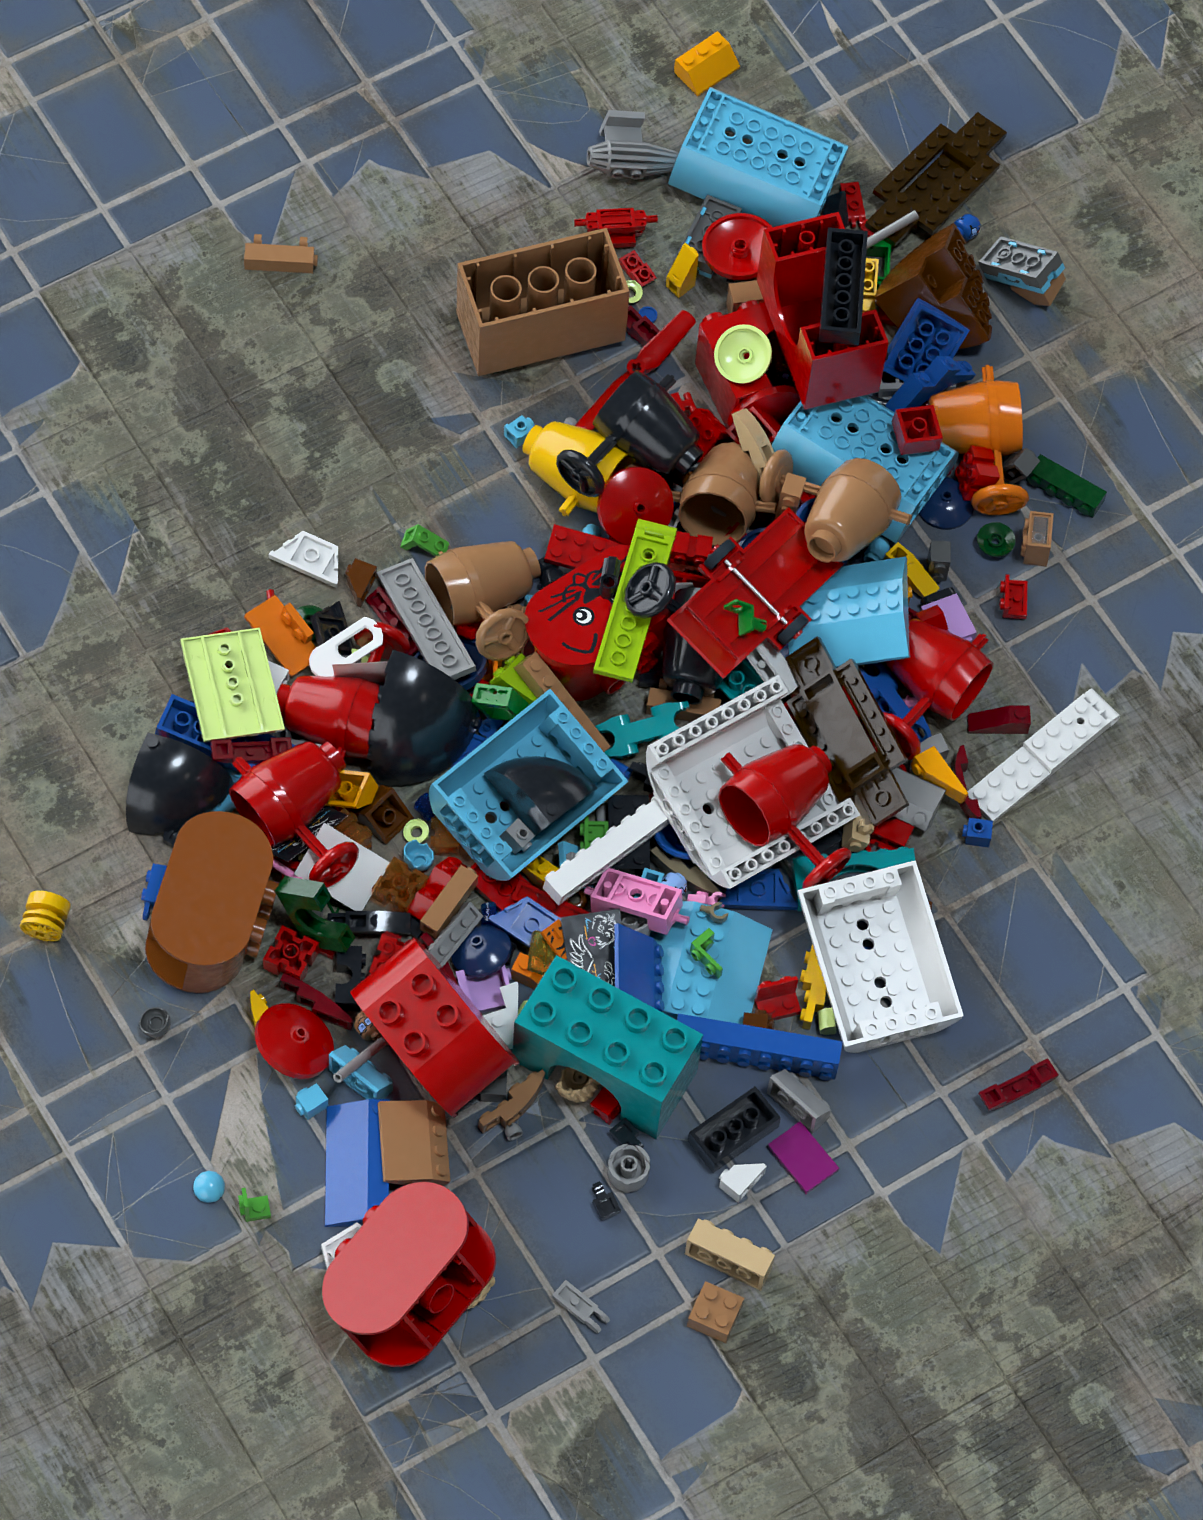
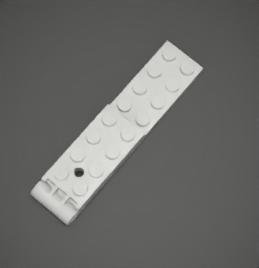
(1043, 754)

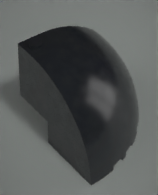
(419, 722)

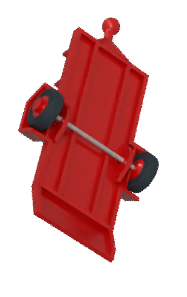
(771, 574)

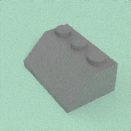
(922, 797)
(798, 1100)

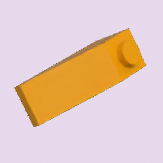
(934, 769)

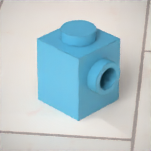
(311, 1101)

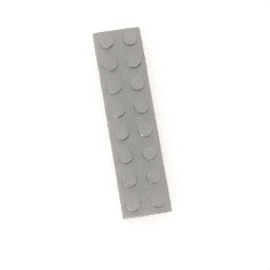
(425, 619)

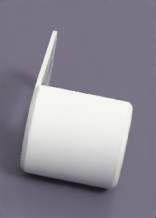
(327, 653)

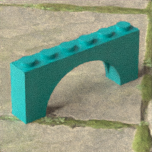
(859, 862)

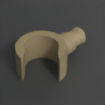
(710, 910)

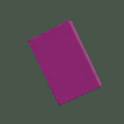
(803, 1157)

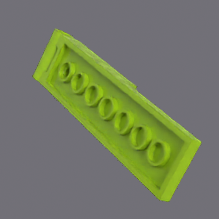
(625, 632)

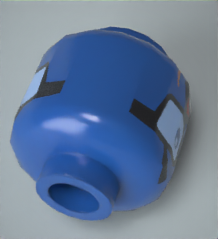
(968, 226)

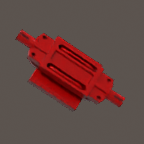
(621, 223)

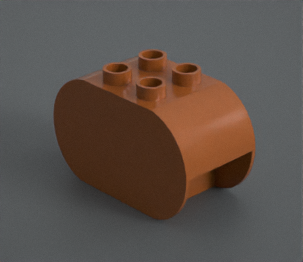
(211, 902)

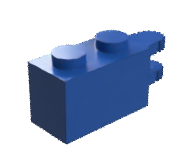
(154, 878)

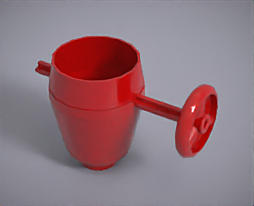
(941, 674)
(339, 707)
(286, 796)
(774, 797)

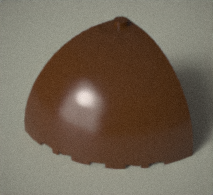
(944, 277)

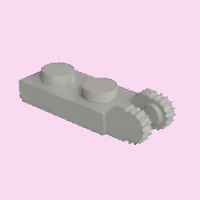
(579, 1305)

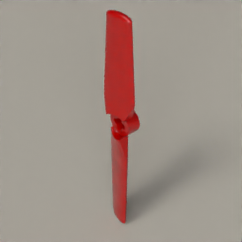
(648, 359)

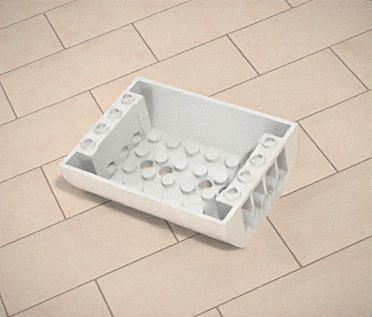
(903, 955)

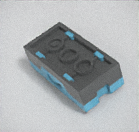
(710, 211)
(1021, 265)

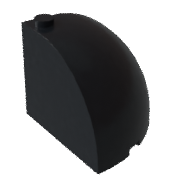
(172, 786)
(540, 789)

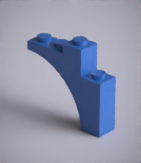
(938, 376)

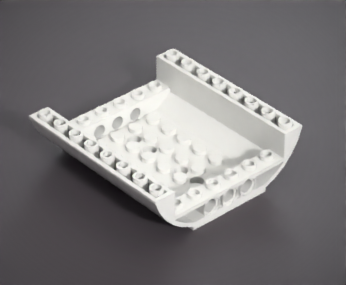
(689, 773)

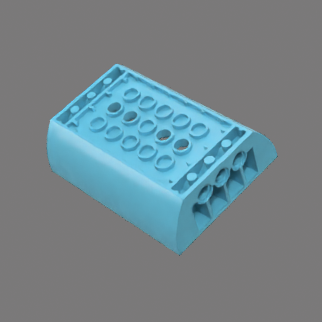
(753, 173)
(823, 445)
(466, 794)

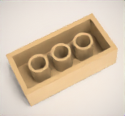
(729, 1253)

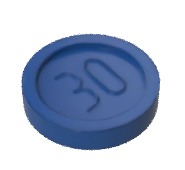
(649, 312)

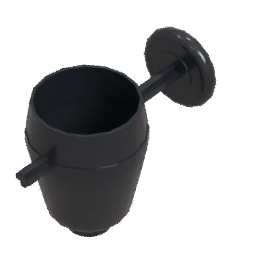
(644, 424)
(683, 668)

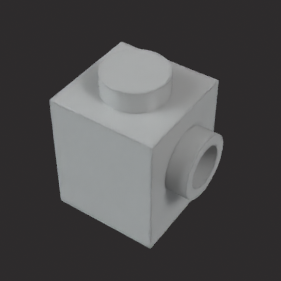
(517, 836)

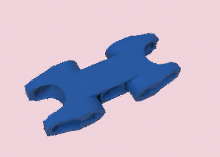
(884, 691)

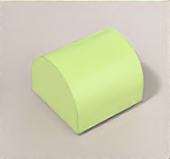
(826, 1021)

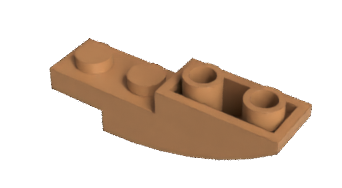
(520, 1099)

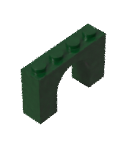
(299, 900)

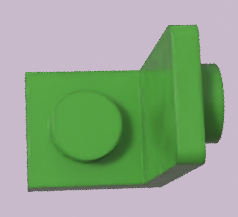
(424, 539)
(698, 952)
(254, 1208)

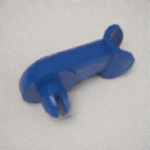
(489, 727)

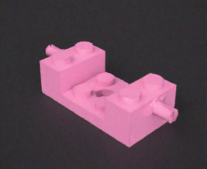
(657, 902)

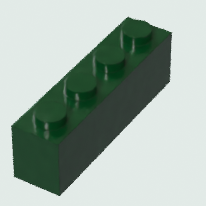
(1067, 486)

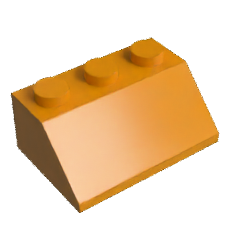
(706, 64)
(355, 790)

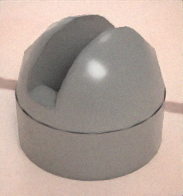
(513, 1132)

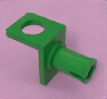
(746, 617)

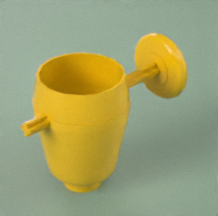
(545, 445)

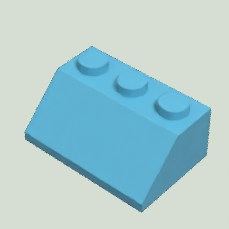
(366, 1079)

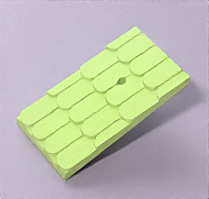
(232, 699)

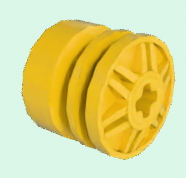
(45, 916)

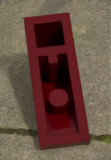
(1001, 720)

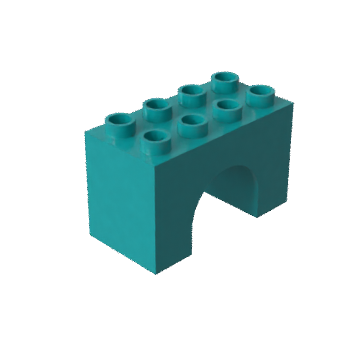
(611, 1038)

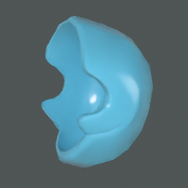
(418, 855)
(209, 1186)

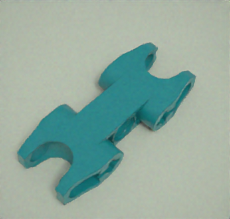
(630, 734)

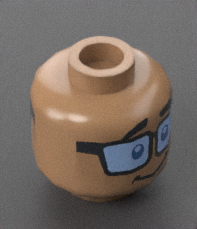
(366, 1028)

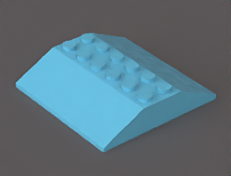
(861, 613)
(737, 947)

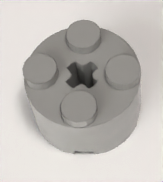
(628, 1179)

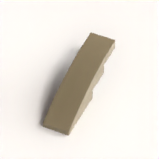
(695, 877)

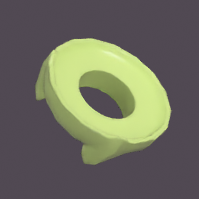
(632, 284)
(416, 823)

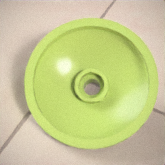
(734, 345)

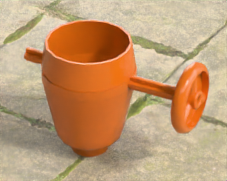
(987, 417)

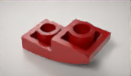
(637, 269)

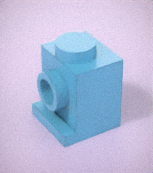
(518, 430)

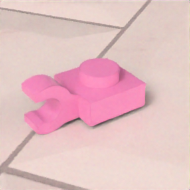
(702, 897)

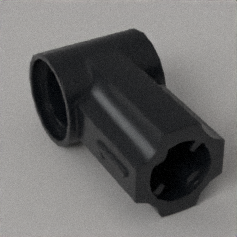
(609, 577)

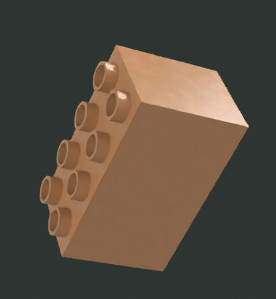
(542, 301)

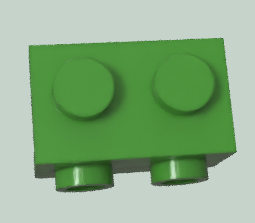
(591, 831)

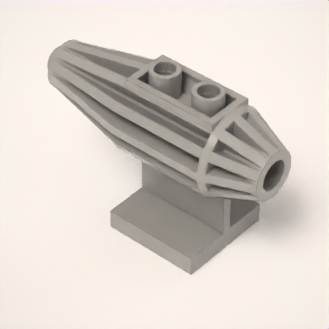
(623, 150)

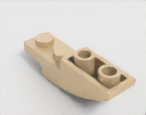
(753, 439)

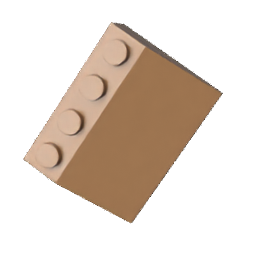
(413, 1142)

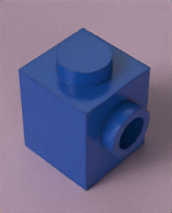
(977, 832)

